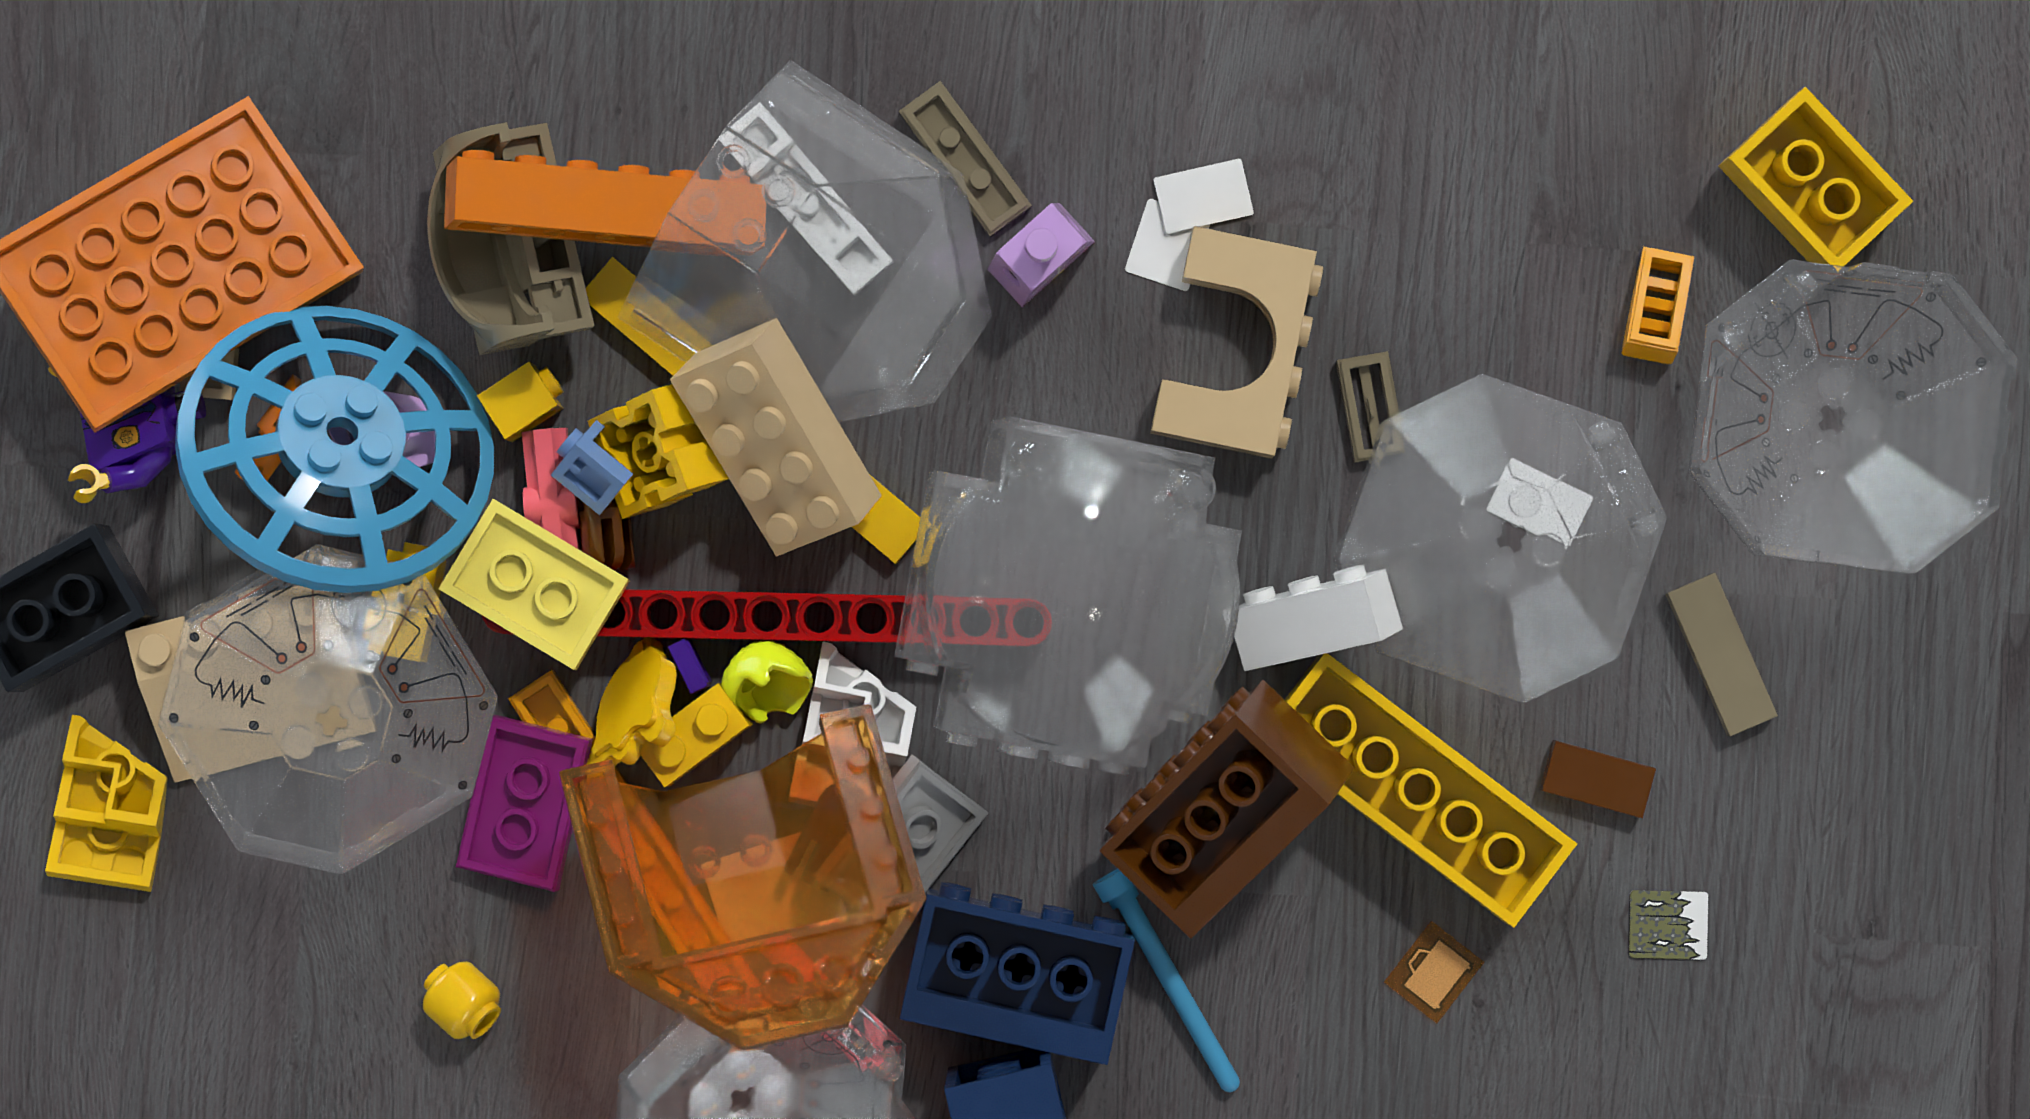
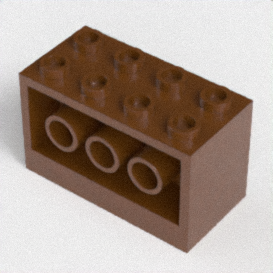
(1225, 806)

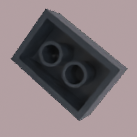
(67, 606)

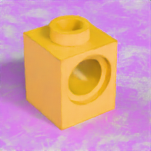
(522, 400)

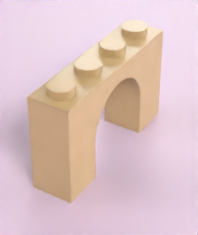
(1278, 283)

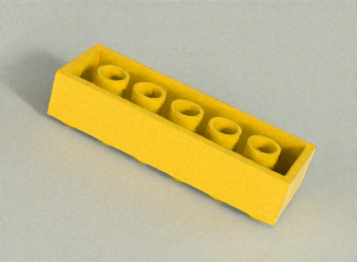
(1431, 794)

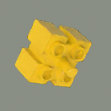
(661, 449)

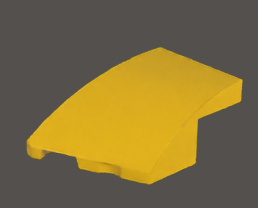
(106, 813)

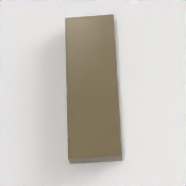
(953, 138)
(1721, 654)

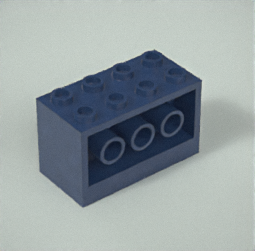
(1012, 1009)
(1005, 1087)

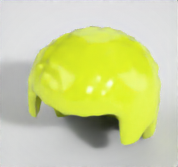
(766, 680)

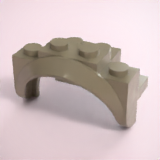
(492, 272)

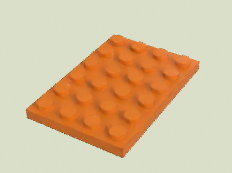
(170, 260)

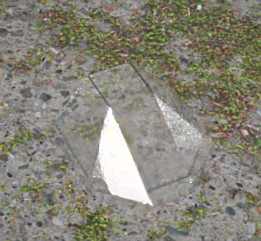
(833, 232)

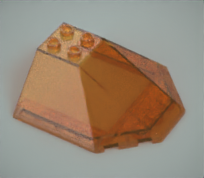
(755, 893)

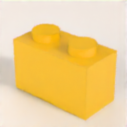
(700, 732)

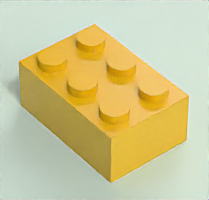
(1815, 182)

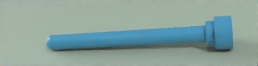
(1122, 895)

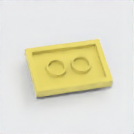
(534, 584)

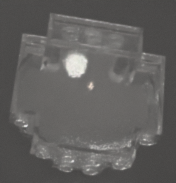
(1071, 595)

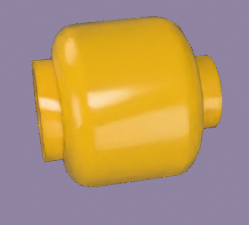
(461, 1000)

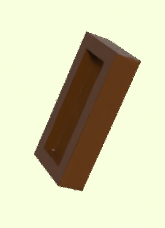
(1597, 779)

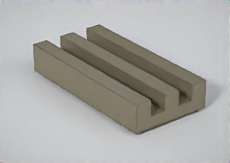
(1349, 403)

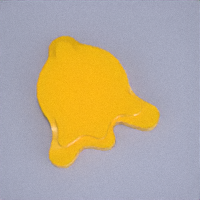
(636, 706)

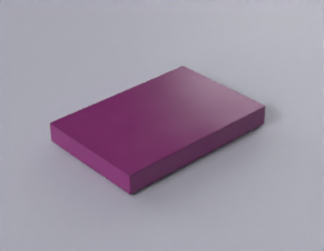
(518, 807)

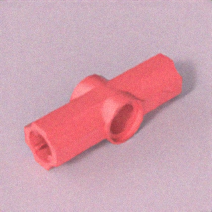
(544, 498)

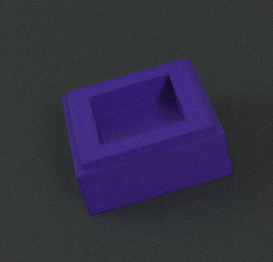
(690, 665)

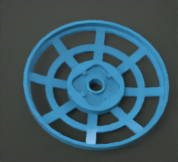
(328, 466)

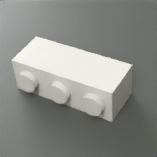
(1315, 617)

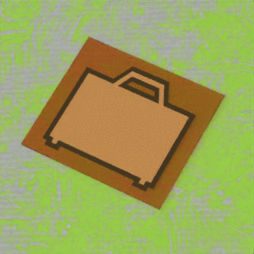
(1434, 972)

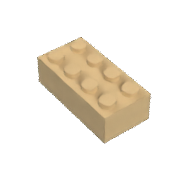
(776, 437)

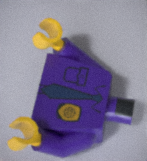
(132, 447)

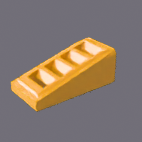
(1647, 346)

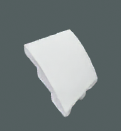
(844, 686)

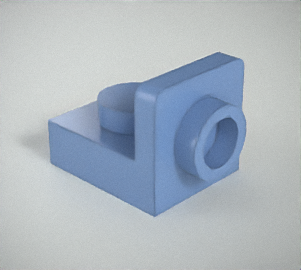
(589, 469)

